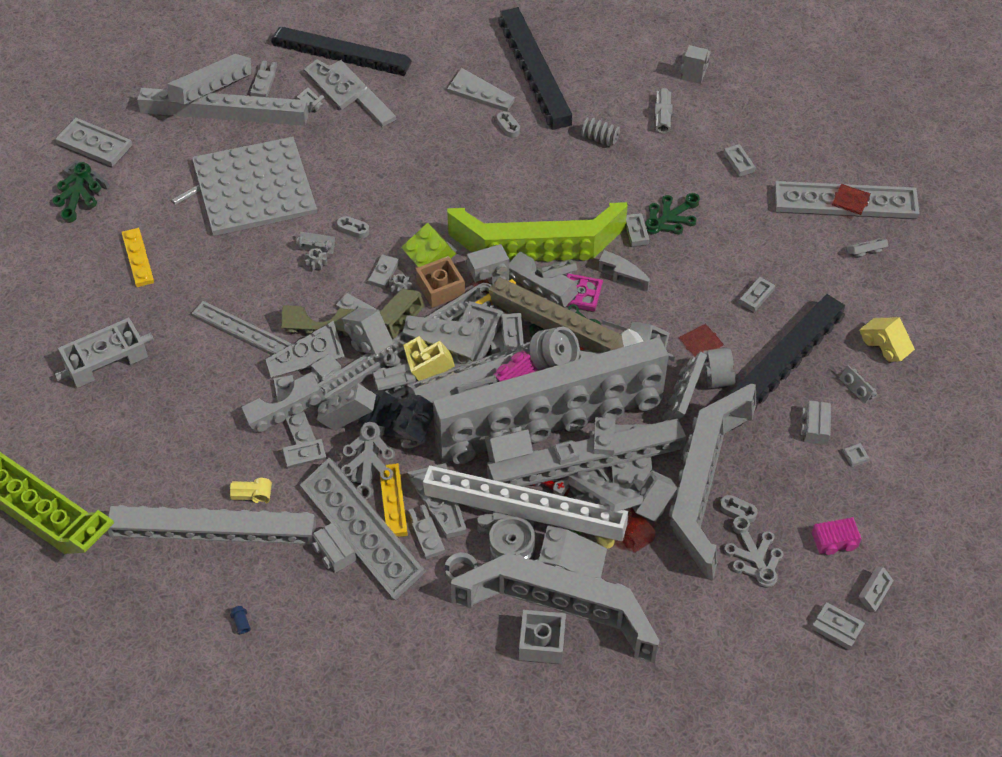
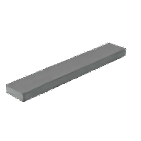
(368, 100)
(239, 328)

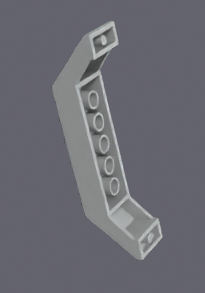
(700, 469)
(560, 591)

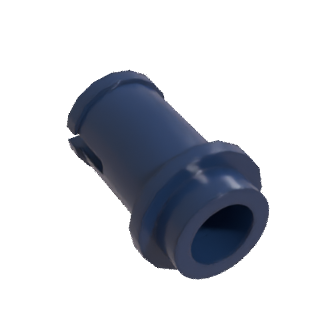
(239, 615)

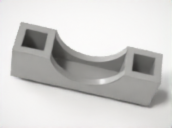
(556, 289)
(304, 395)

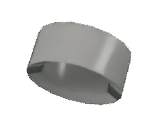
(457, 558)

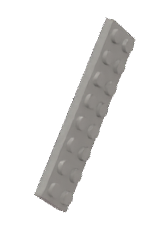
(818, 199)
(363, 528)

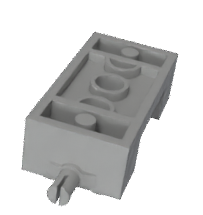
(83, 357)

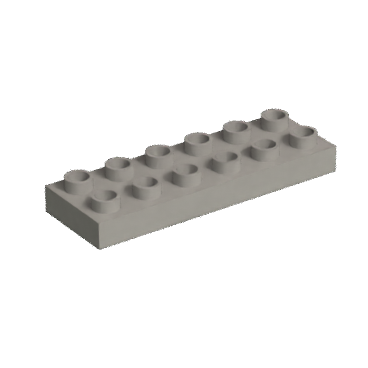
(552, 399)

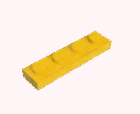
(137, 257)
(393, 501)

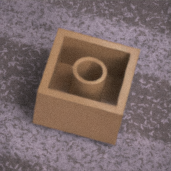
(440, 281)

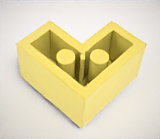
(890, 336)
(427, 360)

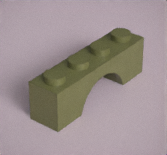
(296, 318)

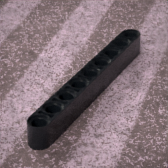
(341, 50)

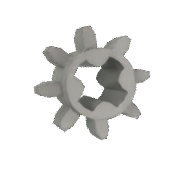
(316, 259)
(400, 282)

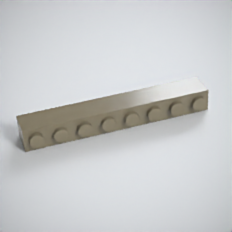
(551, 315)

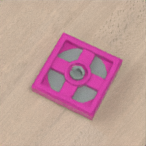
(588, 292)

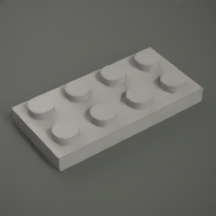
(94, 142)
(489, 321)
(684, 388)
(625, 472)

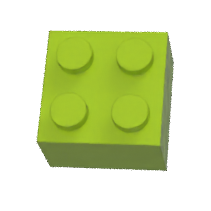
(427, 246)

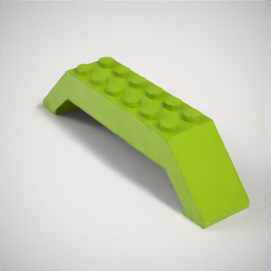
(540, 239)
(48, 511)

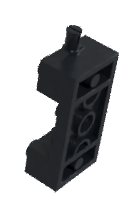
(401, 417)

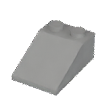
(572, 552)

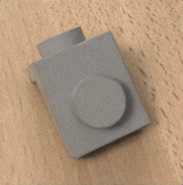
(313, 101)

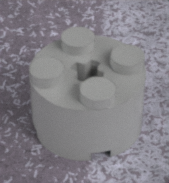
(719, 368)

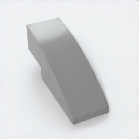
(623, 271)

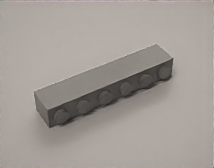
(209, 78)

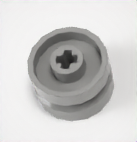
(553, 347)
(512, 536)

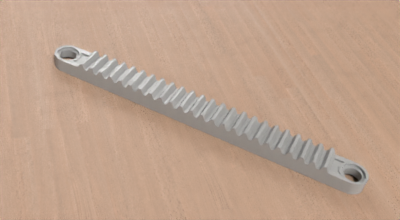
(367, 364)

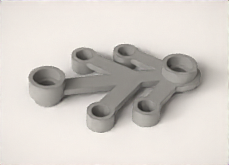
(368, 457)
(754, 555)

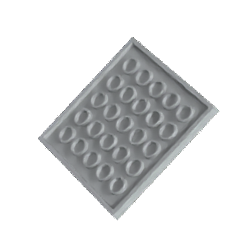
(253, 185)

